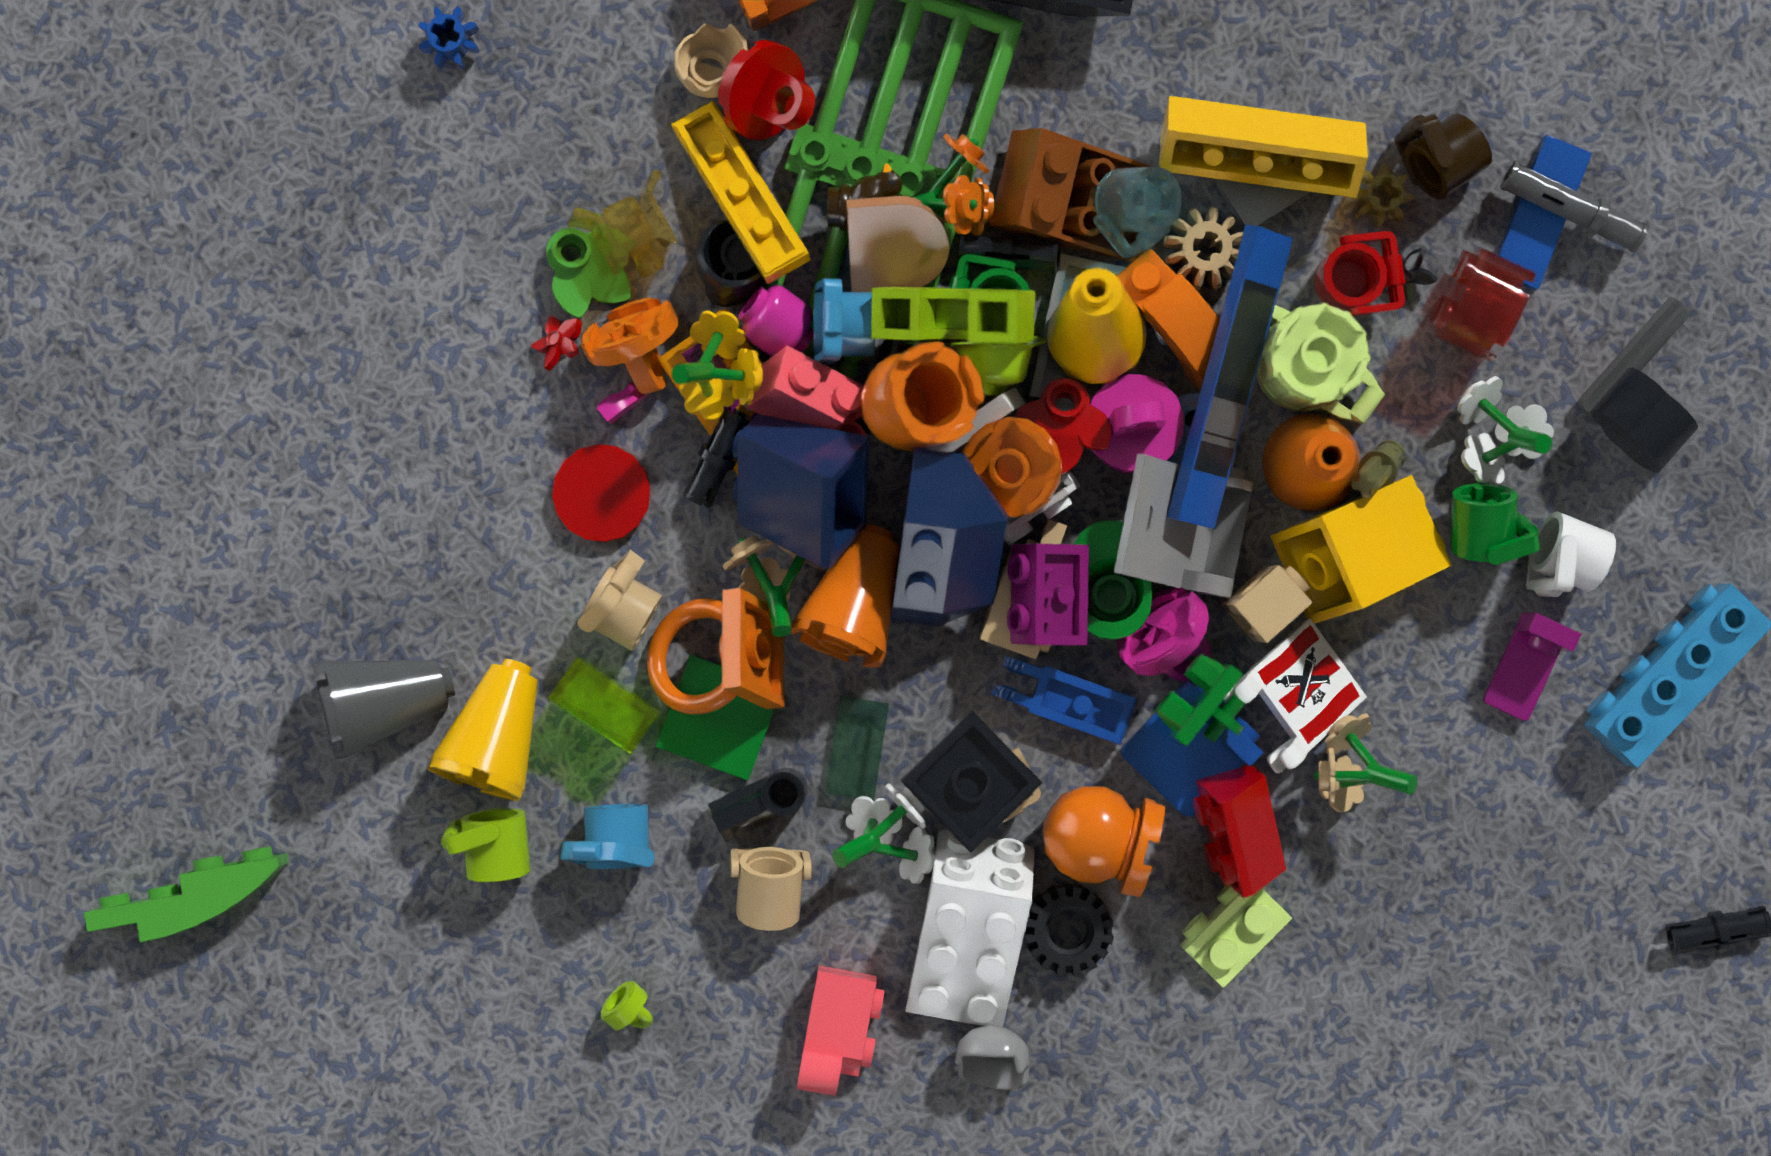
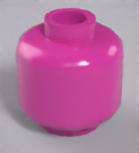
(776, 320)

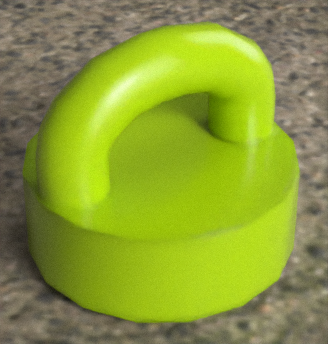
(626, 1007)

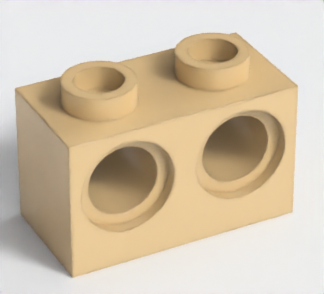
(1268, 602)

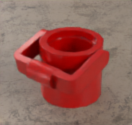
(1358, 273)

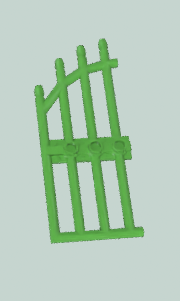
(842, 160)

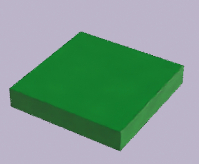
(719, 739)

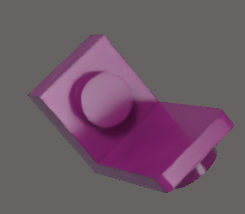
(1528, 664)

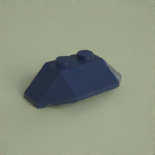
(947, 541)

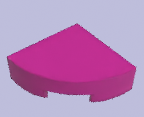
(618, 404)

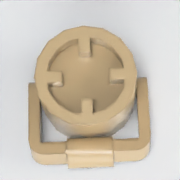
(620, 604)
(769, 885)

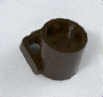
(1445, 153)

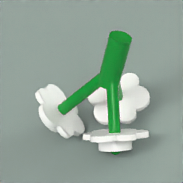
(1521, 431)
(874, 832)

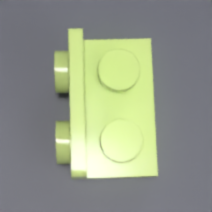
(1233, 932)

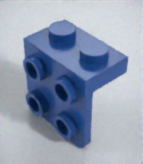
(1174, 767)

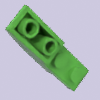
(205, 894)

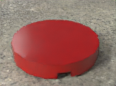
(601, 493)

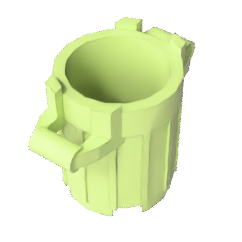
(1316, 360)

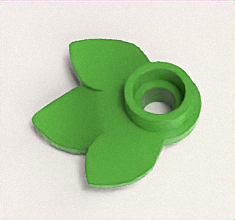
(585, 278)

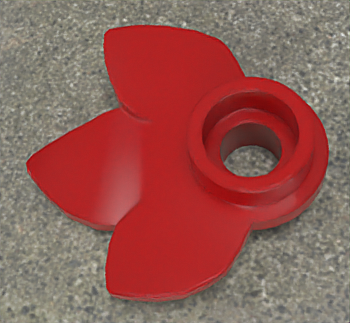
(1069, 429)

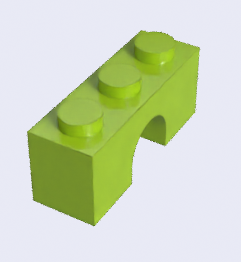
(953, 314)

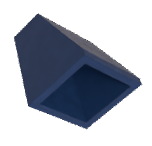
(802, 486)

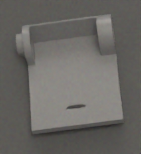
(1175, 550)

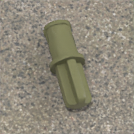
(1378, 468)

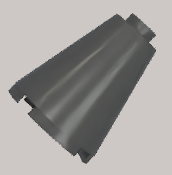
(378, 698)

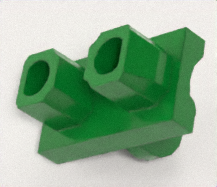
(1216, 684)

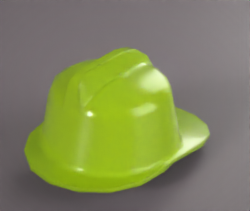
(999, 362)

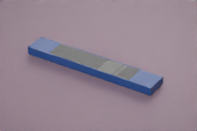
(1230, 376)

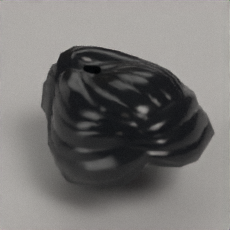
(721, 255)

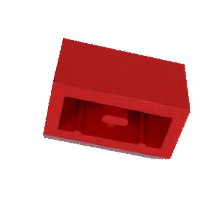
(1240, 829)

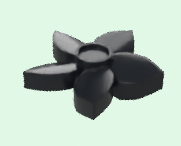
(1415, 274)

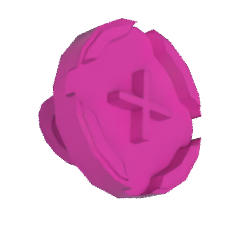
(1142, 420)
(1168, 635)

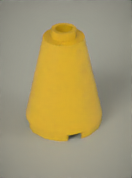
(1096, 329)
(492, 734)

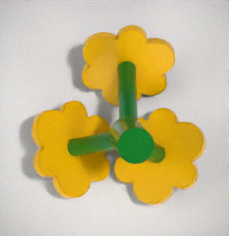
(708, 387)

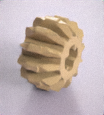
(1191, 235)

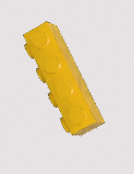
(1263, 147)

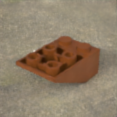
(1052, 188)

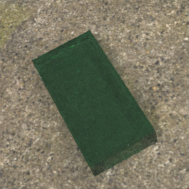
(857, 747)

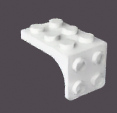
(972, 930)

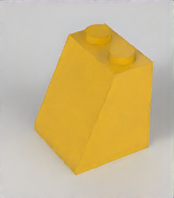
(1363, 550)

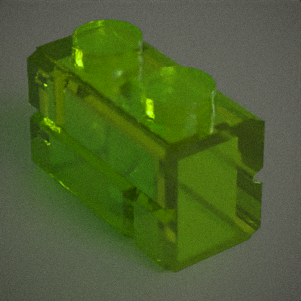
(605, 704)

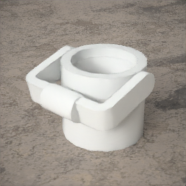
(1570, 555)

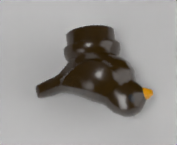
(884, 184)

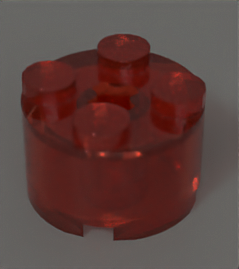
(1482, 303)

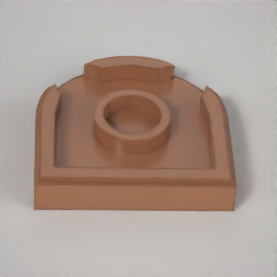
(894, 243)

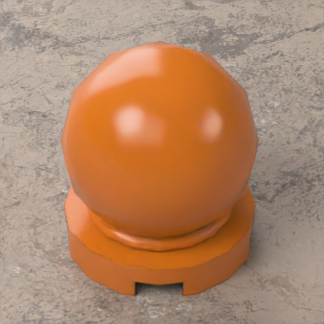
(921, 397)
(1099, 837)

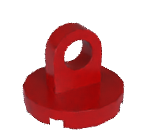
(765, 91)

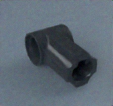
(755, 805)

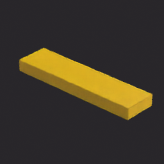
(741, 192)

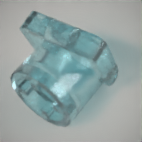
(1137, 201)

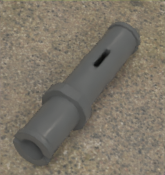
(1592, 215)

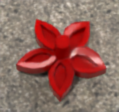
(559, 340)

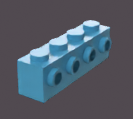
(1677, 673)

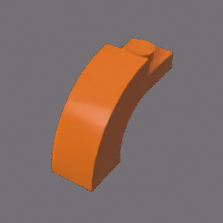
(1173, 311)

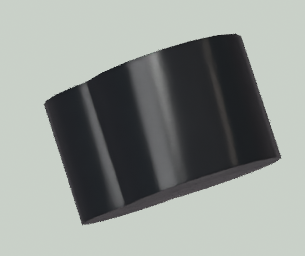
(1644, 420)

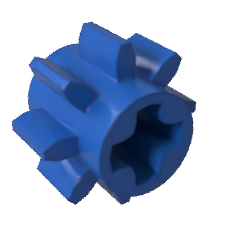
(453, 50)

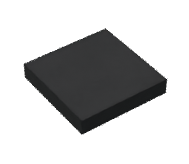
(971, 781)

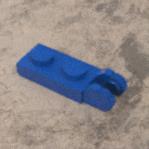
(1071, 701)

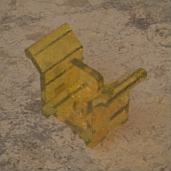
(630, 230)

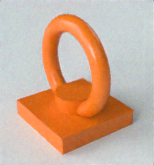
(747, 649)

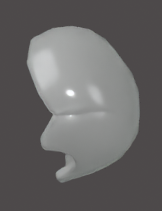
(993, 1041)

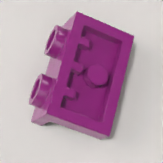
(1048, 594)

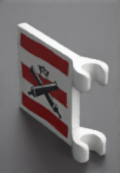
(1303, 689)

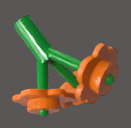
(964, 202)

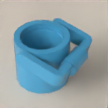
(841, 322)
(613, 838)

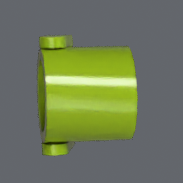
(492, 844)

